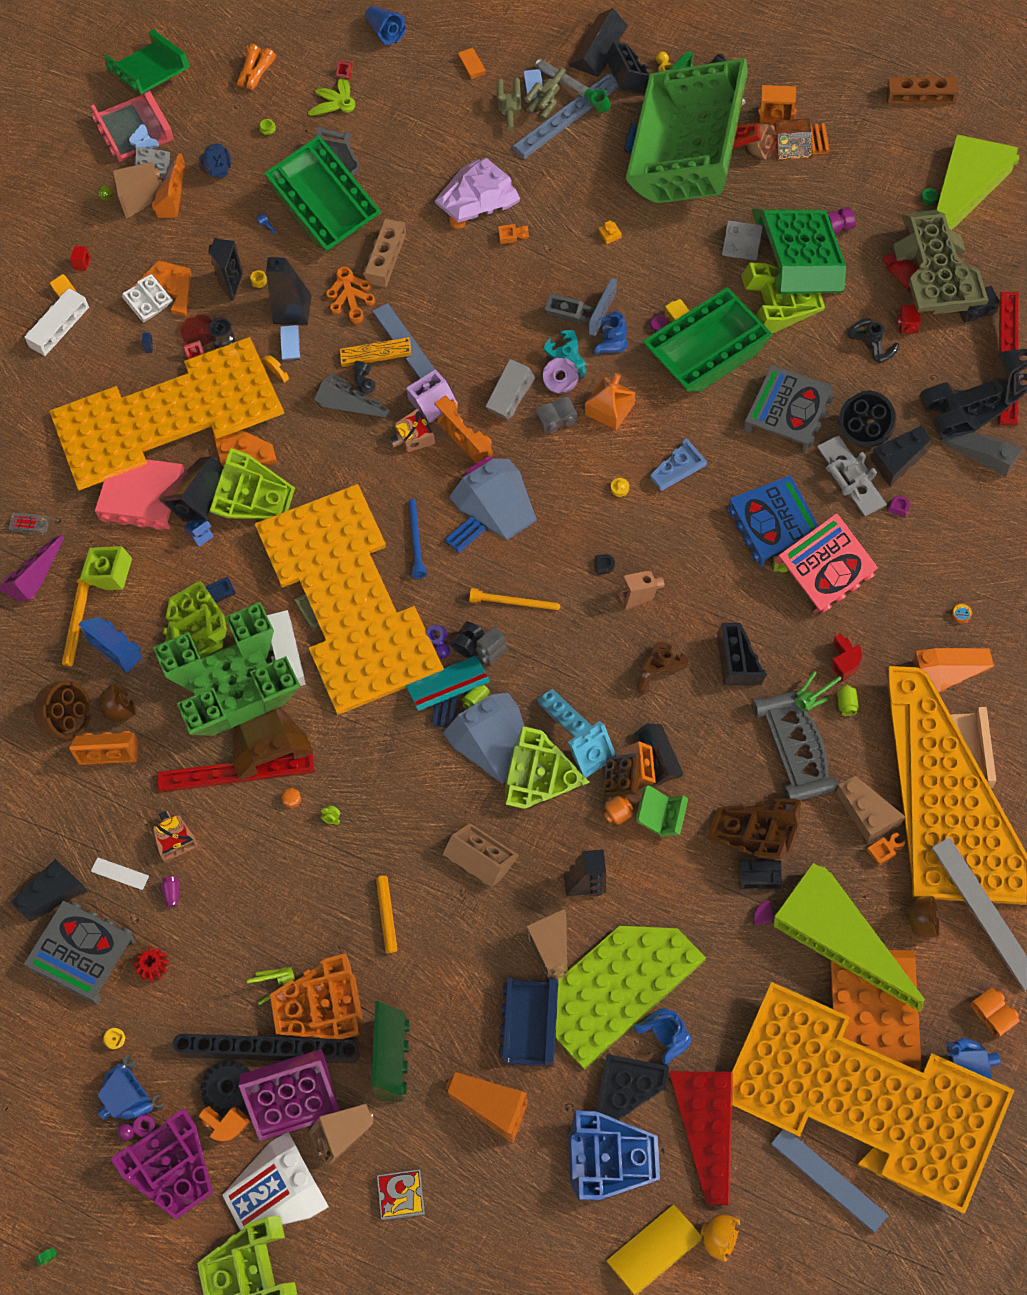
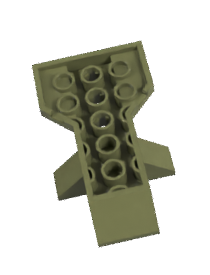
(942, 279)

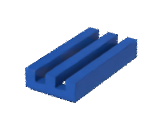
(460, 531)

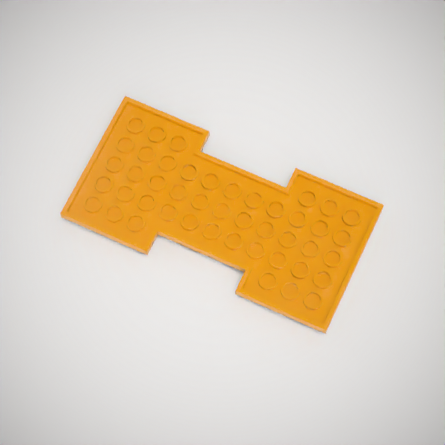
(110, 433)
(367, 642)
(928, 1122)

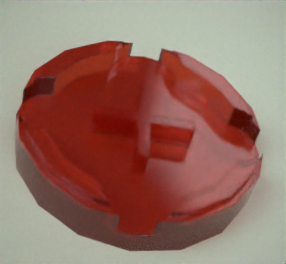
(196, 329)

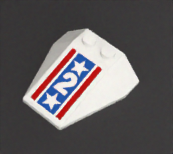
(275, 1186)

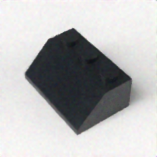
(226, 265)

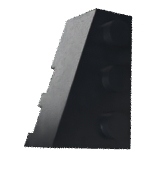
(626, 68)
(737, 657)
(587, 875)
(47, 891)

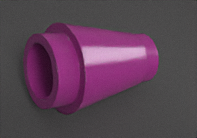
(170, 889)

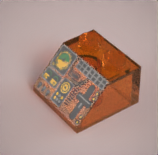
(793, 139)

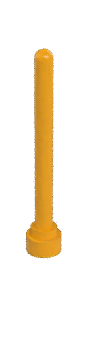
(478, 596)

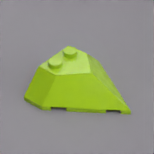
(538, 770)

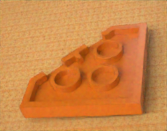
(246, 443)

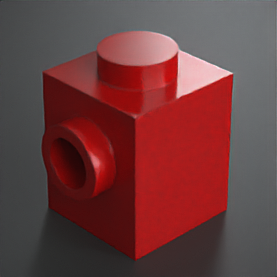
(909, 319)

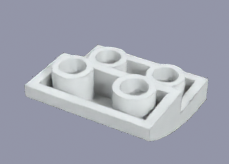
(147, 298)

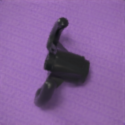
(873, 338)

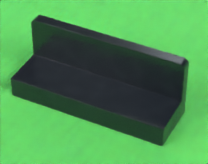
(664, 758)

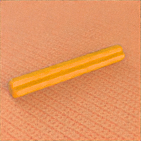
(386, 914)

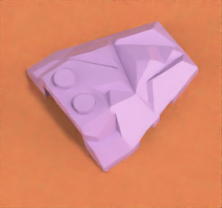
(477, 189)

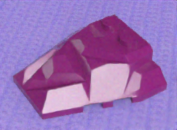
(168, 1166)

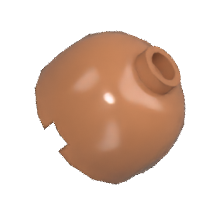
(765, 146)

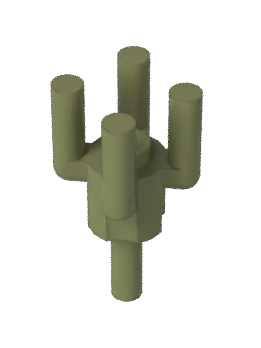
(545, 94)
(509, 103)

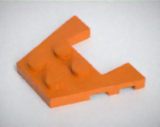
(174, 281)

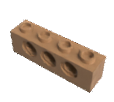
(385, 252)

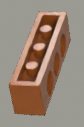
(922, 90)

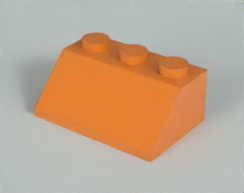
(105, 748)

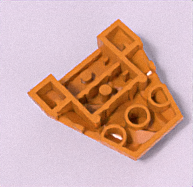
(319, 1003)

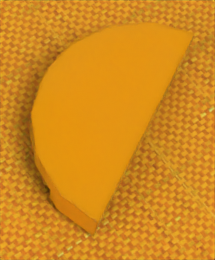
(273, 365)

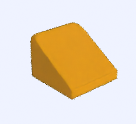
(61, 285)

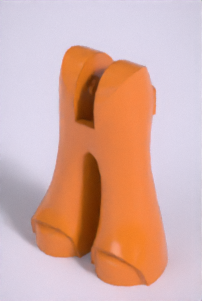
(254, 66)

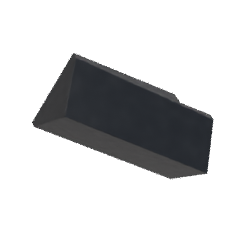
(593, 49)

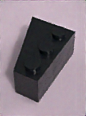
(900, 454)

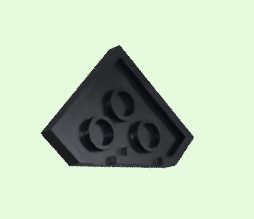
(629, 1085)

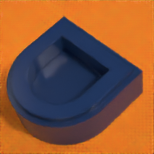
(147, 342)

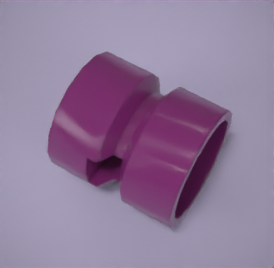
(842, 219)

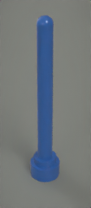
(418, 569)

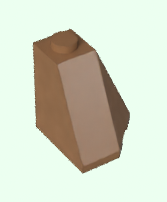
(339, 1131)

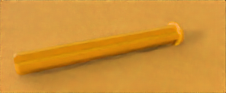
(74, 629)

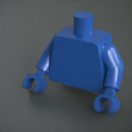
(972, 1056)

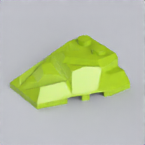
(198, 614)

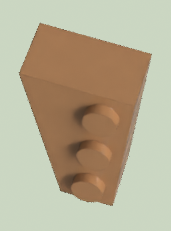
(868, 809)

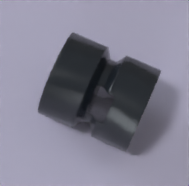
(221, 332)
(466, 641)

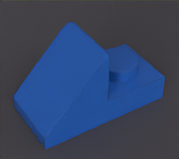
(199, 531)

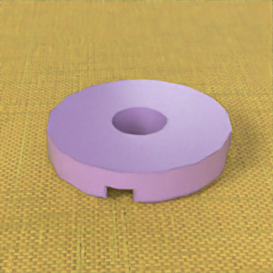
(560, 386)

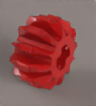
(146, 960)

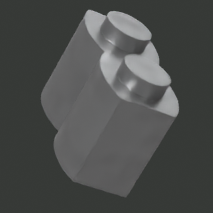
(556, 415)
(491, 646)

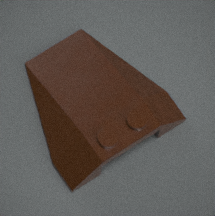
(267, 739)
(758, 829)

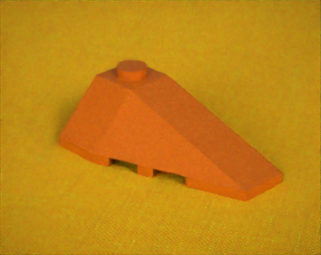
(168, 195)
(952, 665)

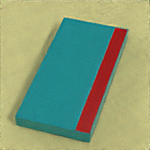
(447, 683)

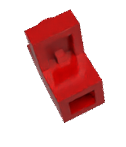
(849, 659)

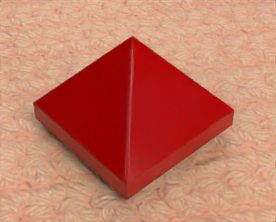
(344, 69)
(193, 349)

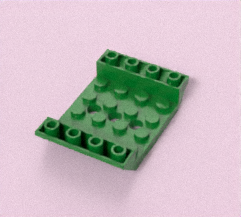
(803, 265)

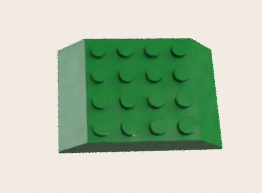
(321, 194)
(709, 341)

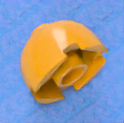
(720, 1236)

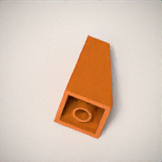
(491, 1103)

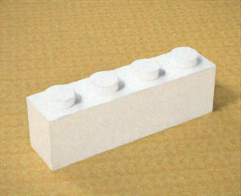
(56, 322)
(284, 643)

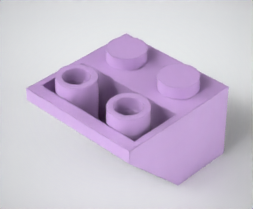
(426, 392)

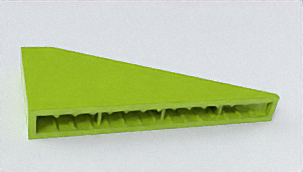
(972, 174)
(831, 924)

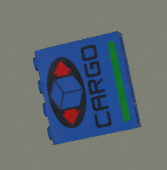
(772, 518)

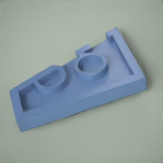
(680, 465)

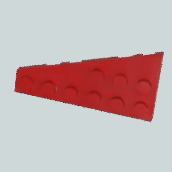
(706, 1112)

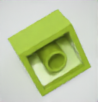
(106, 567)

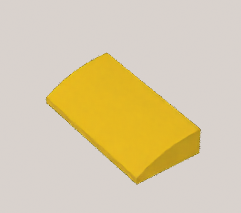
(654, 1250)

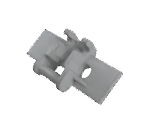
(855, 471)

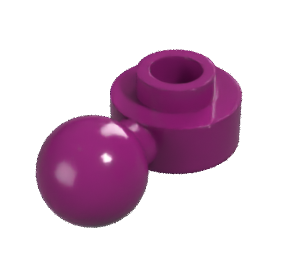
(126, 1131)

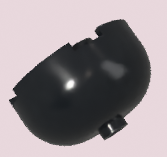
(859, 411)

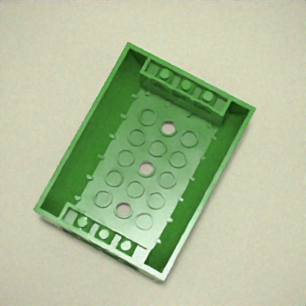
(666, 151)

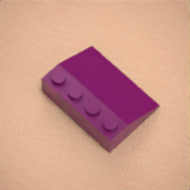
(288, 1094)

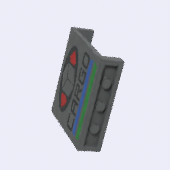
(790, 406)
(78, 951)

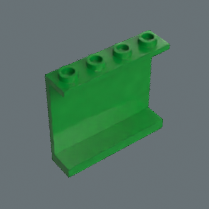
(150, 64)

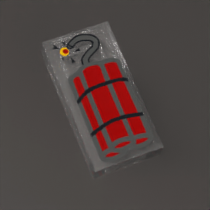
(29, 523)

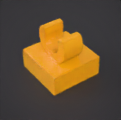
(610, 232)

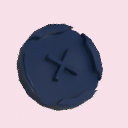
(215, 160)

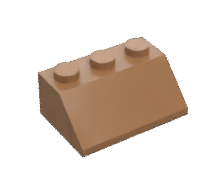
(480, 854)

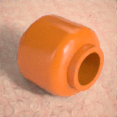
(618, 809)

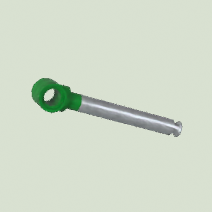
(597, 98)

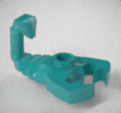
(568, 351)

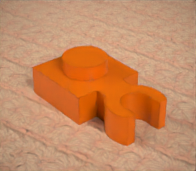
(883, 850)

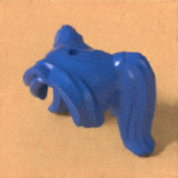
(613, 334)
(669, 1030)

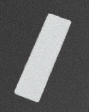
(120, 873)

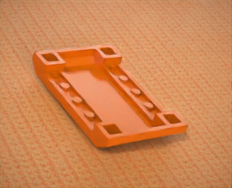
(877, 1017)

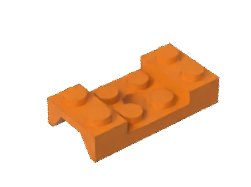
(474, 445)

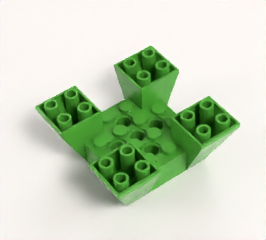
(232, 682)

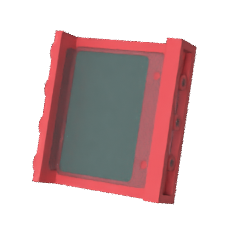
(125, 118)

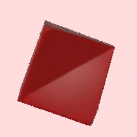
(80, 258)

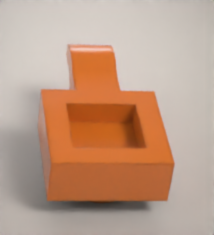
(510, 233)

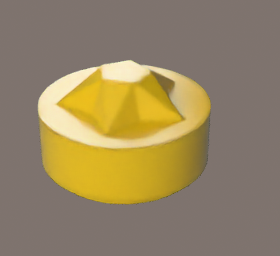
(619, 487)
(114, 1038)

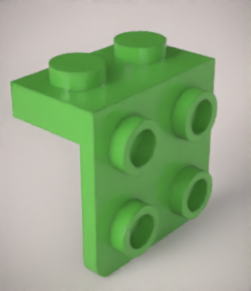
(661, 813)

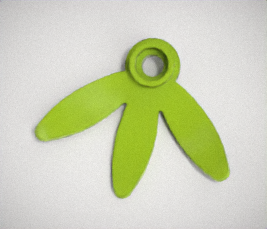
(337, 100)

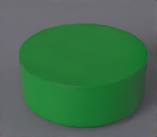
(929, 197)
(45, 1256)

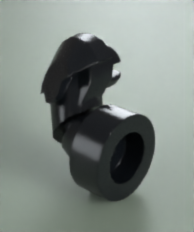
(360, 370)

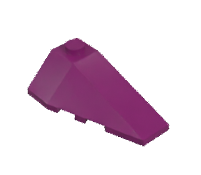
(27, 580)

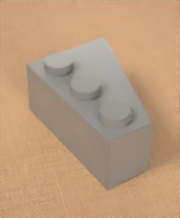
(510, 389)

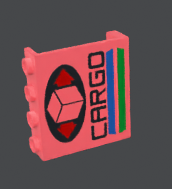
(828, 563)

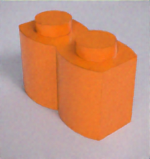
(995, 1012)

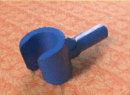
(262, 219)

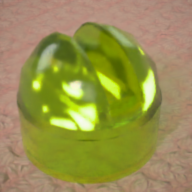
(105, 192)

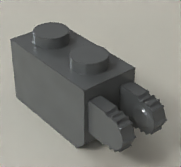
(568, 309)

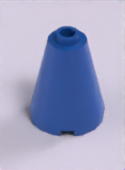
(386, 24)

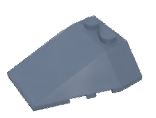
(495, 498)
(487, 733)

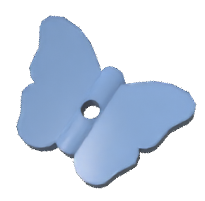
(142, 139)

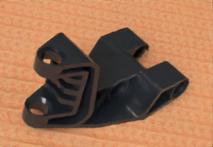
(979, 405)

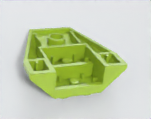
(250, 490)

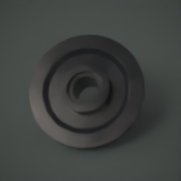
(212, 1085)

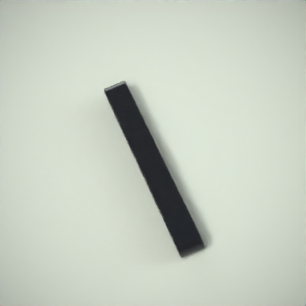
(257, 1043)

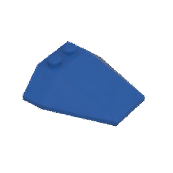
(609, 1156)

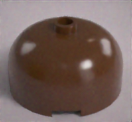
(58, 705)

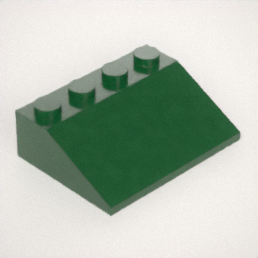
(389, 1053)

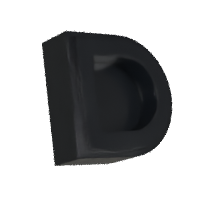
(604, 563)

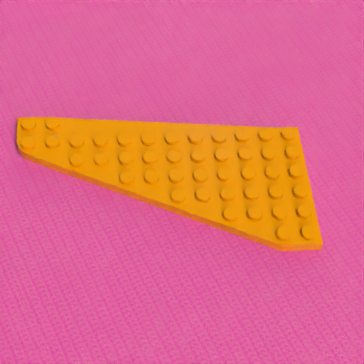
(948, 798)

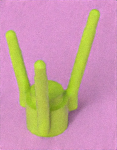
(283, 975)

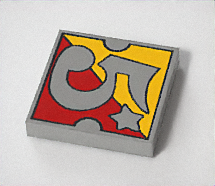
(400, 1195)

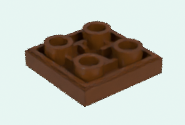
(622, 775)

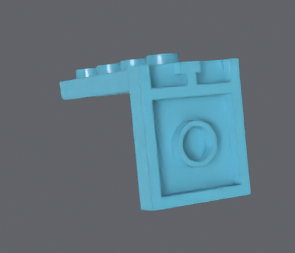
(589, 743)

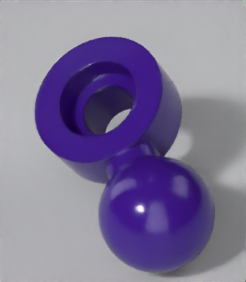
(441, 649)

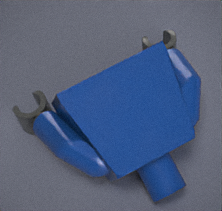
(123, 1094)

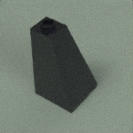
(287, 293)
(194, 490)

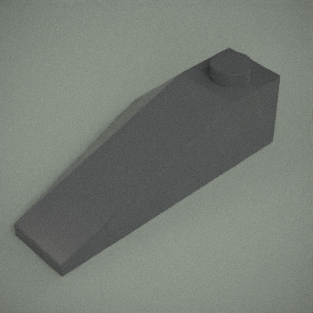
(339, 395)
(988, 450)

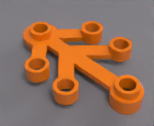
(349, 293)

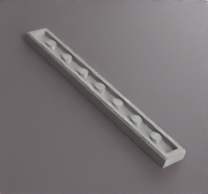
(983, 910)

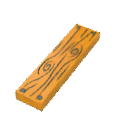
(376, 351)

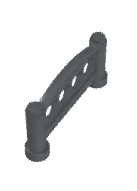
(801, 785)

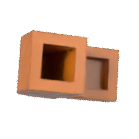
(226, 1127)

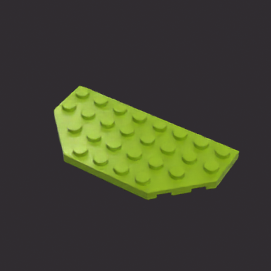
(619, 986)

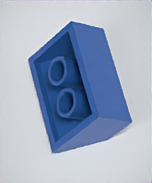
(111, 643)

